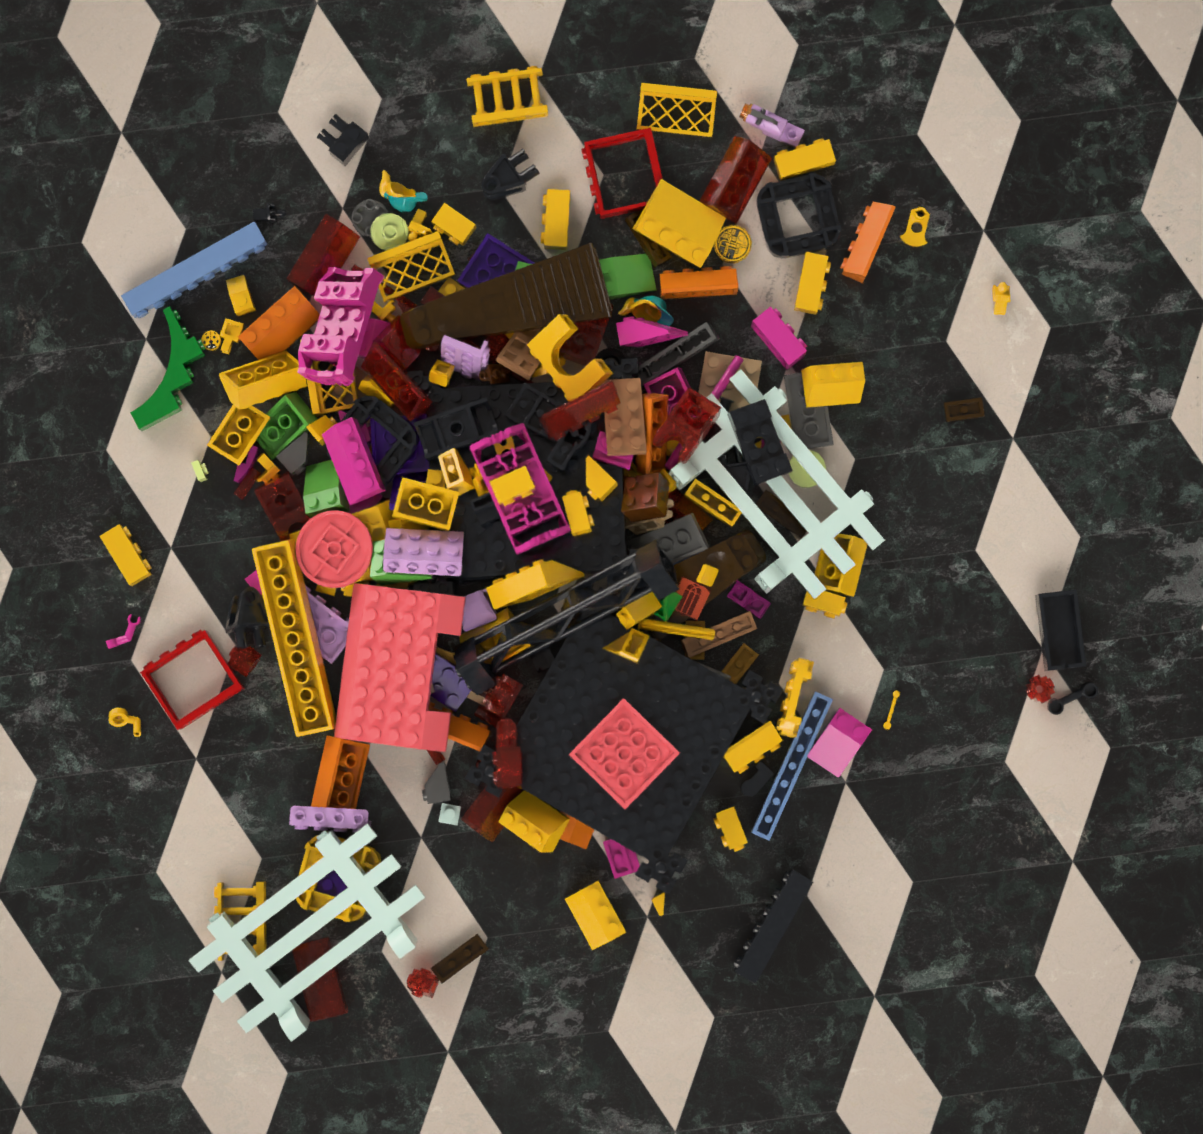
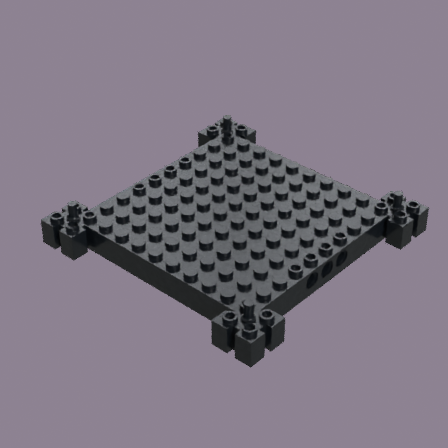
(488, 548)
(676, 695)

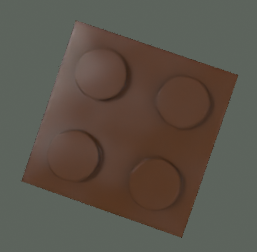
(645, 497)

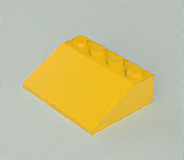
(680, 223)
(530, 583)

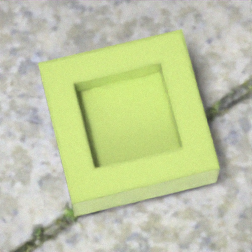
(200, 470)

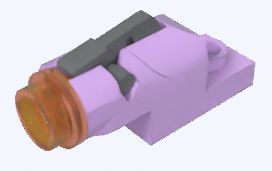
(771, 124)

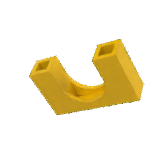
(546, 349)

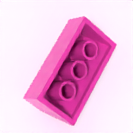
(353, 461)

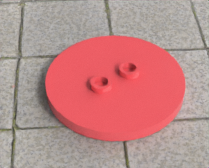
(334, 549)

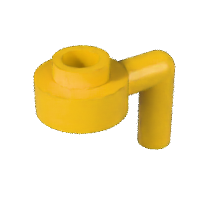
(119, 717)

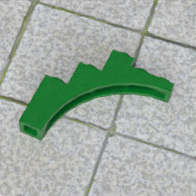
(183, 352)

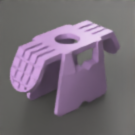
(478, 610)

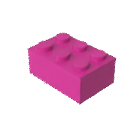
(779, 337)

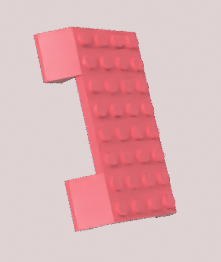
(392, 666)

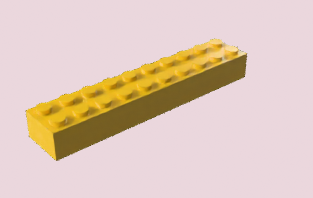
(295, 637)

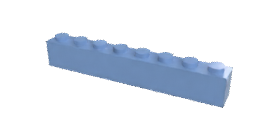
(194, 270)
(791, 766)

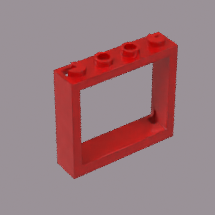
(611, 141)
(167, 657)

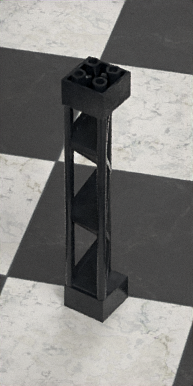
(647, 563)

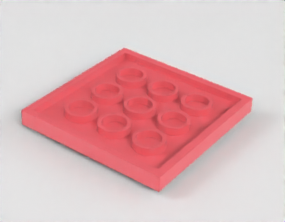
(624, 753)

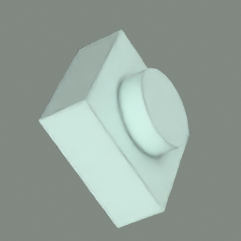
(449, 814)

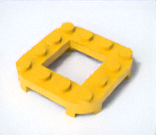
(801, 672)
(314, 900)

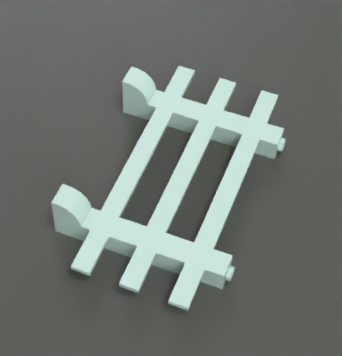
(819, 534)
(255, 967)

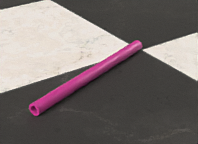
(717, 392)

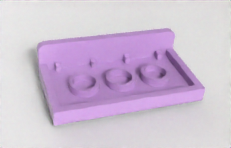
(465, 358)
(423, 552)
(329, 627)
(324, 817)

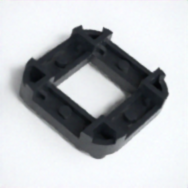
(791, 189)
(404, 432)

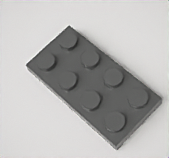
(809, 424)
(677, 538)

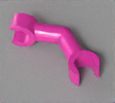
(125, 638)

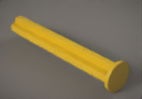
(678, 629)

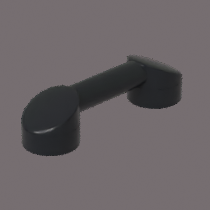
(1087, 689)

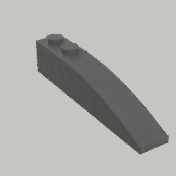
(678, 353)

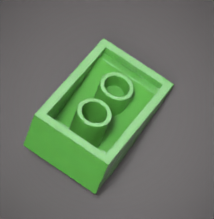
(628, 275)
(287, 423)
(323, 490)
(388, 578)

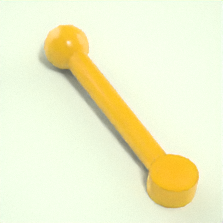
(887, 725)

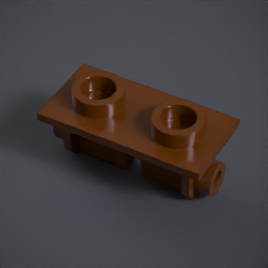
(495, 374)

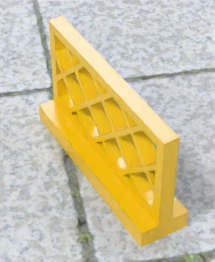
(677, 93)
(404, 251)
(318, 399)

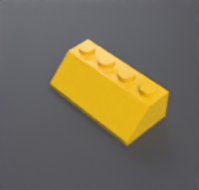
(262, 380)

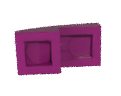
(243, 469)
(749, 599)

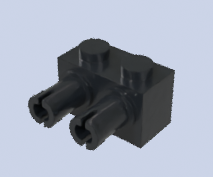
(349, 142)

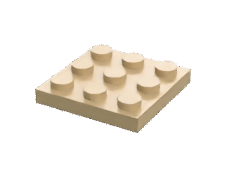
(714, 368)

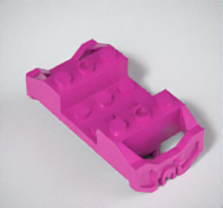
(340, 324)
(526, 511)

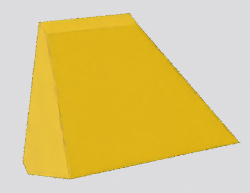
(629, 645)

